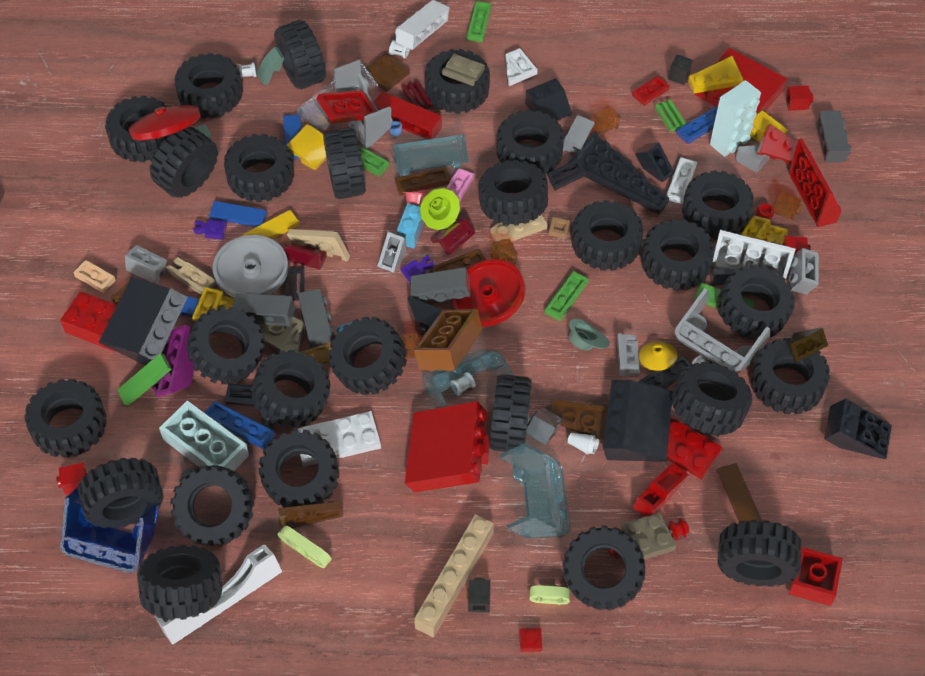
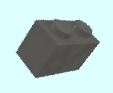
(543, 425)

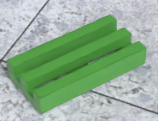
(673, 115)

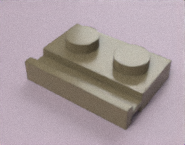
(463, 69)

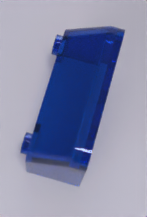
(105, 545)

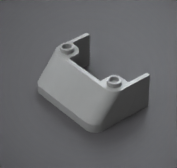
(375, 124)
(692, 334)

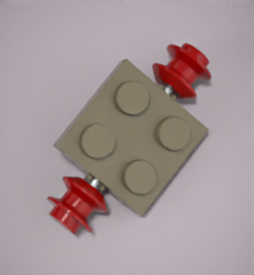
(653, 535)

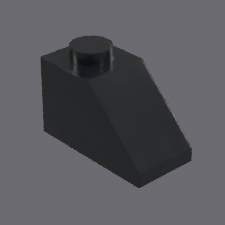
(655, 161)
(422, 314)

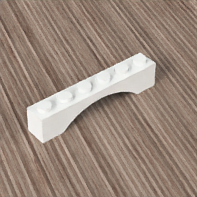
(254, 572)

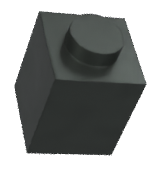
(680, 69)
(479, 595)

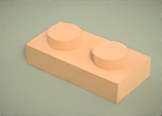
(94, 276)

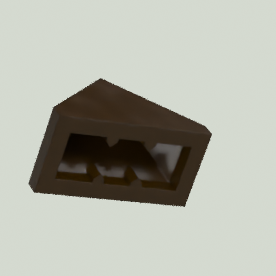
(807, 342)

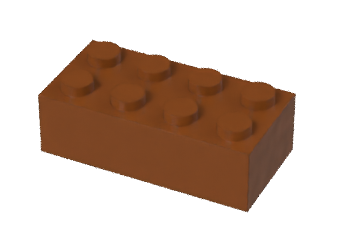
(448, 340)

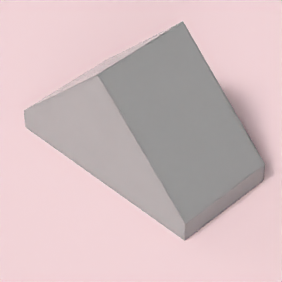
(747, 156)
(392, 252)

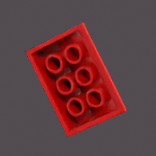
(813, 187)

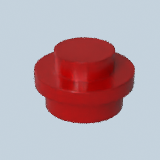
(765, 211)

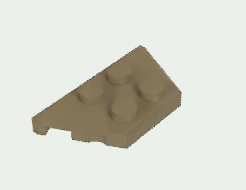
(283, 337)

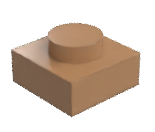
(559, 228)

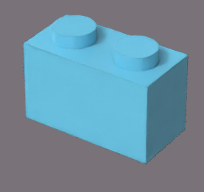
(411, 225)

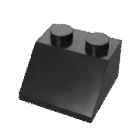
(548, 99)

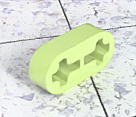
(549, 594)

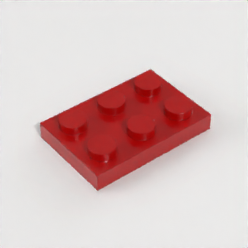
(345, 106)
(691, 449)

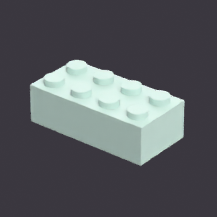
(735, 118)
(203, 439)

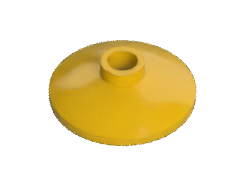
(657, 355)

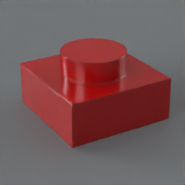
(530, 640)

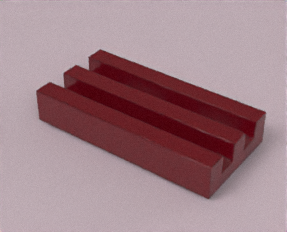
(412, 86)

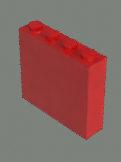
(762, 78)
(446, 447)

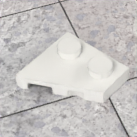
(518, 67)

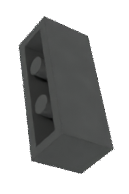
(833, 136)
(441, 285)
(266, 308)
(316, 317)

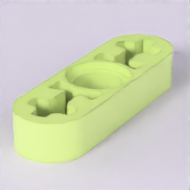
(304, 546)

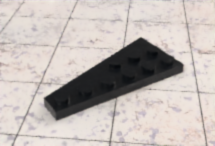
(618, 174)

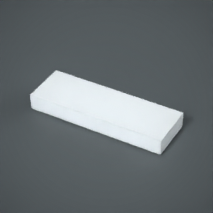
(681, 178)

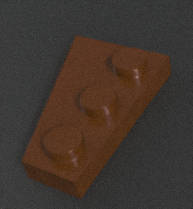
(582, 417)
(309, 514)

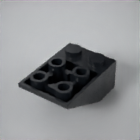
(857, 430)

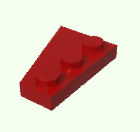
(777, 145)

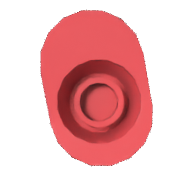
(416, 196)

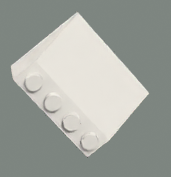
(741, 251)

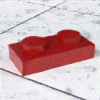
(651, 90)

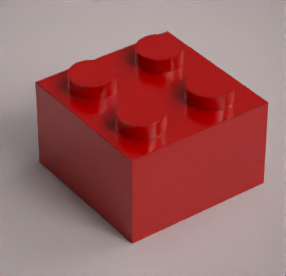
(817, 577)

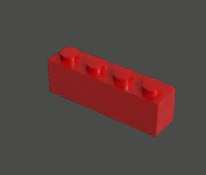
(413, 117)

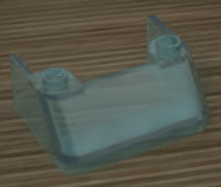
(429, 154)
(482, 359)
(543, 493)

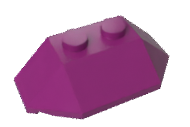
(177, 357)

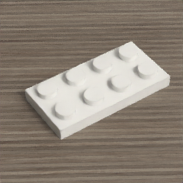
(346, 436)

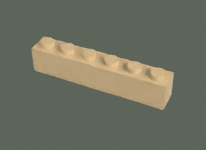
(454, 576)

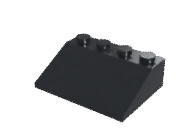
(143, 320)
(637, 422)

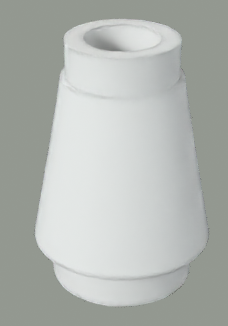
(583, 442)

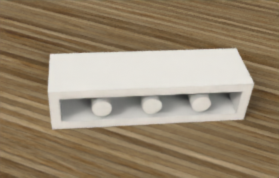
(422, 24)

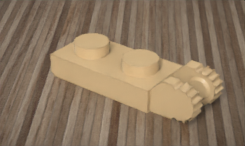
(191, 276)

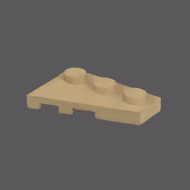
(522, 230)
(322, 240)

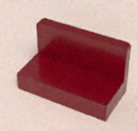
(454, 236)
(305, 255)

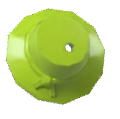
(439, 208)

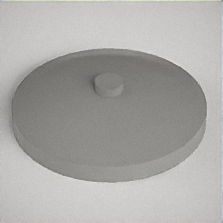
(250, 266)

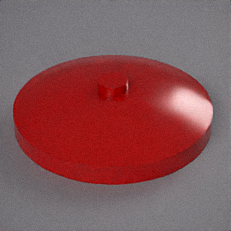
(164, 122)
(494, 290)

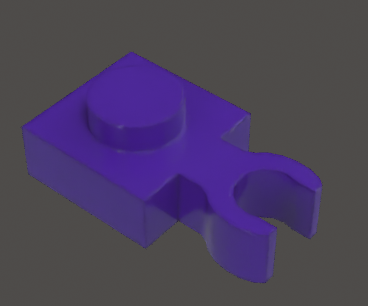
(213, 229)
(415, 268)

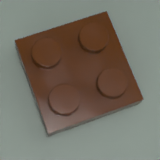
(387, 71)

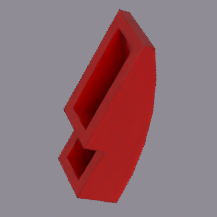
(660, 490)

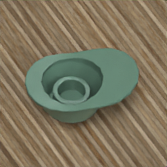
(585, 336)

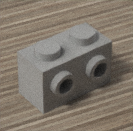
(804, 271)

